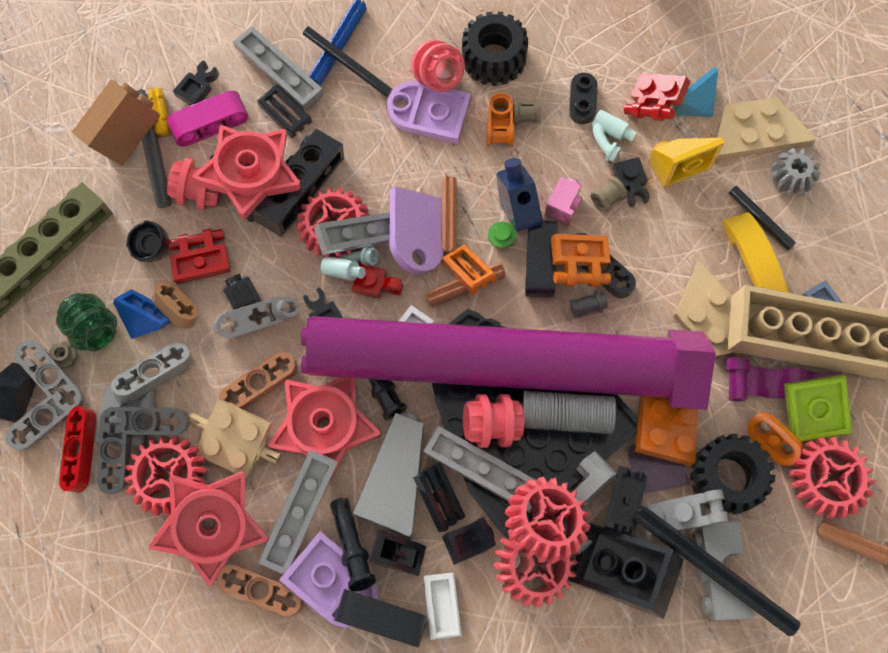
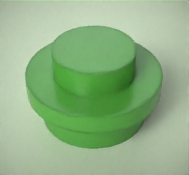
(502, 235)

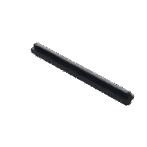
(717, 571)

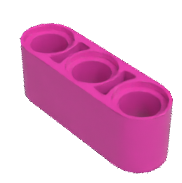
(205, 118)

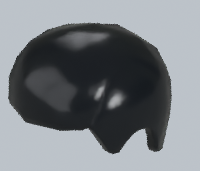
(147, 242)

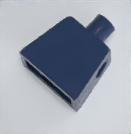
(517, 186)

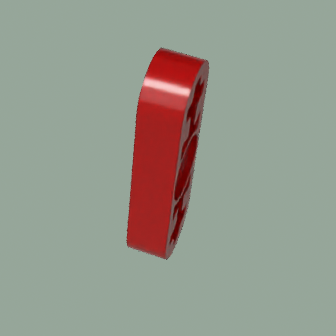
(76, 477)

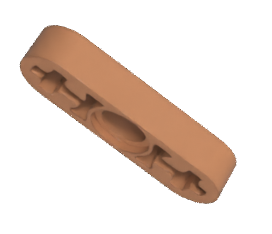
(272, 363)
(236, 590)

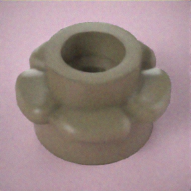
(70, 354)

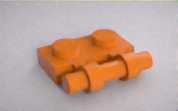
(581, 251)

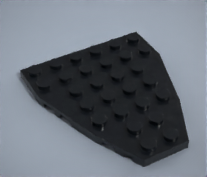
(538, 451)

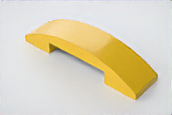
(755, 252)

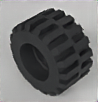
(494, 30)
(748, 457)

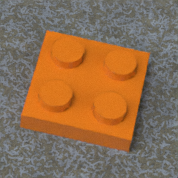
(666, 431)

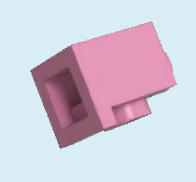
(564, 201)

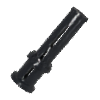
(387, 397)
(353, 556)

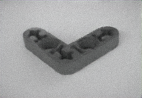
(130, 427)

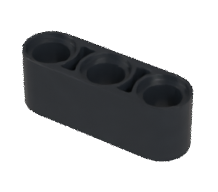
(539, 261)
(381, 618)

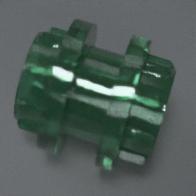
(86, 322)

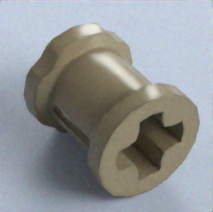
(527, 111)
(609, 194)

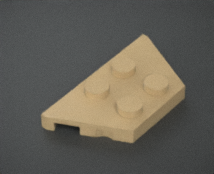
(760, 128)
(706, 308)

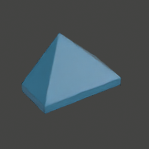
(700, 97)

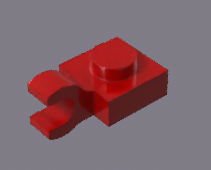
(375, 282)

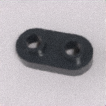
(583, 96)

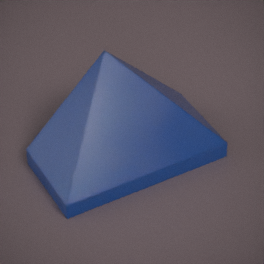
(139, 314)

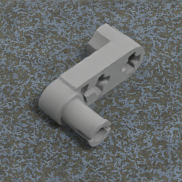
(241, 316)
(597, 477)

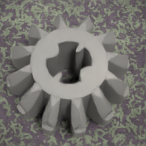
(795, 172)

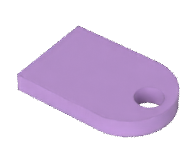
(428, 111)
(415, 229)
(321, 578)

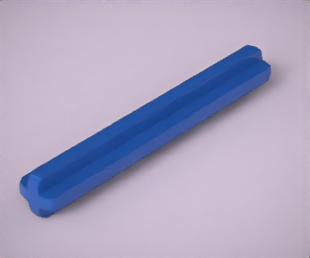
(338, 39)

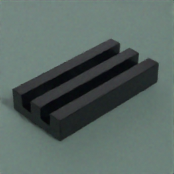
(297, 125)
(442, 494)

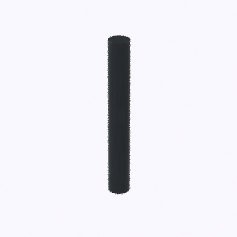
(759, 215)

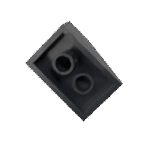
(628, 570)

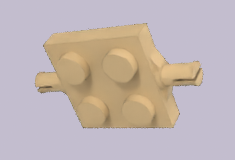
(234, 438)

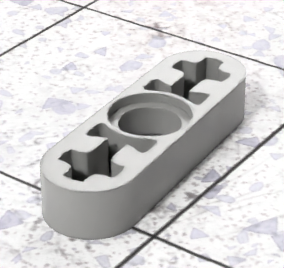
(154, 361)

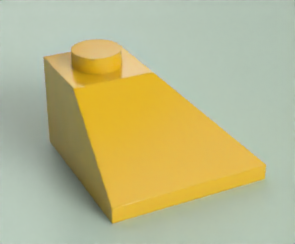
(684, 158)

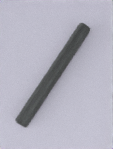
(155, 165)

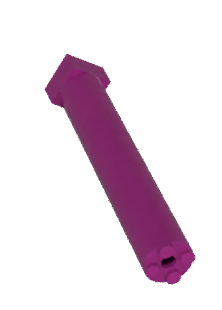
(632, 365)

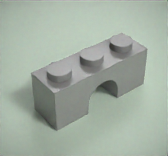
(720, 541)

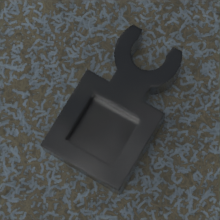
(196, 87)
(633, 178)
(322, 309)

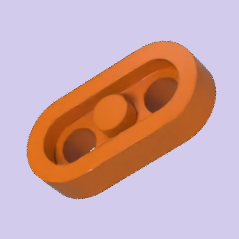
(773, 439)

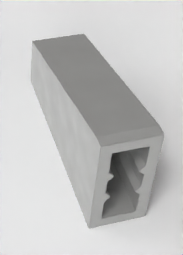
(390, 490)

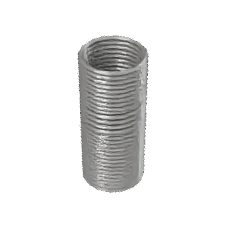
(572, 413)

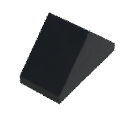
(15, 392)
(397, 553)

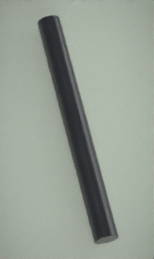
(347, 61)

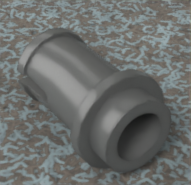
(589, 304)

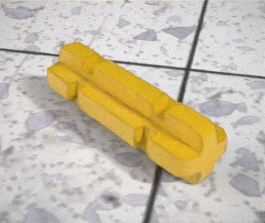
(161, 126)

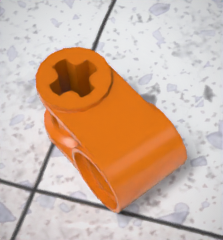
(500, 124)

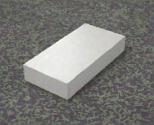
(442, 606)

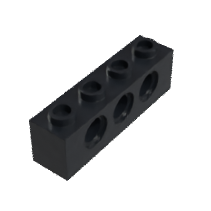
(328, 156)

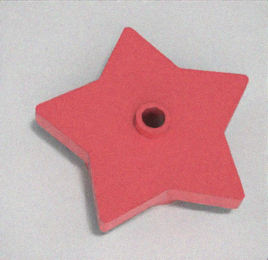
(248, 168)
(309, 407)
(207, 546)

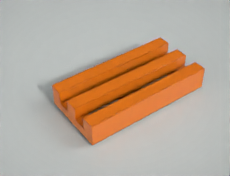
(479, 281)

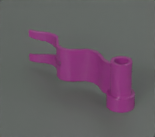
(763, 382)

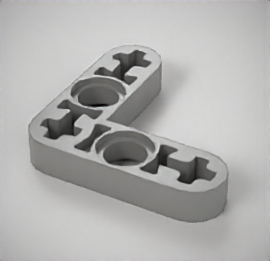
(52, 402)

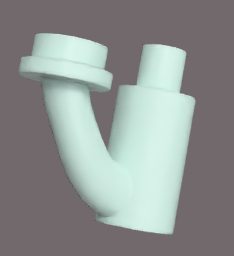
(614, 127)
(347, 266)

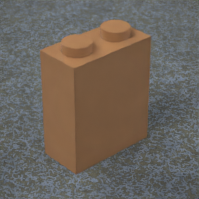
(116, 122)

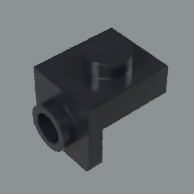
(469, 541)

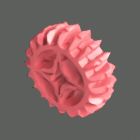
(351, 208)
(149, 457)
(847, 501)
(547, 502)
(515, 577)

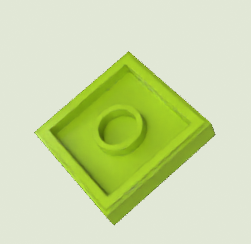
(818, 408)

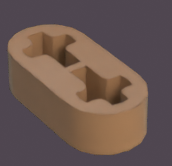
(174, 302)

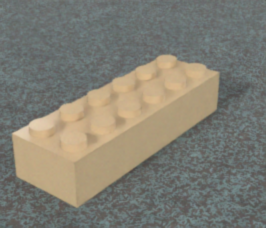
(809, 331)

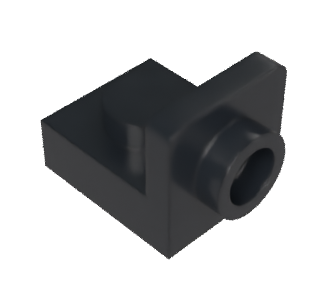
(240, 291)

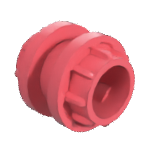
(450, 66)
(182, 186)
(493, 420)

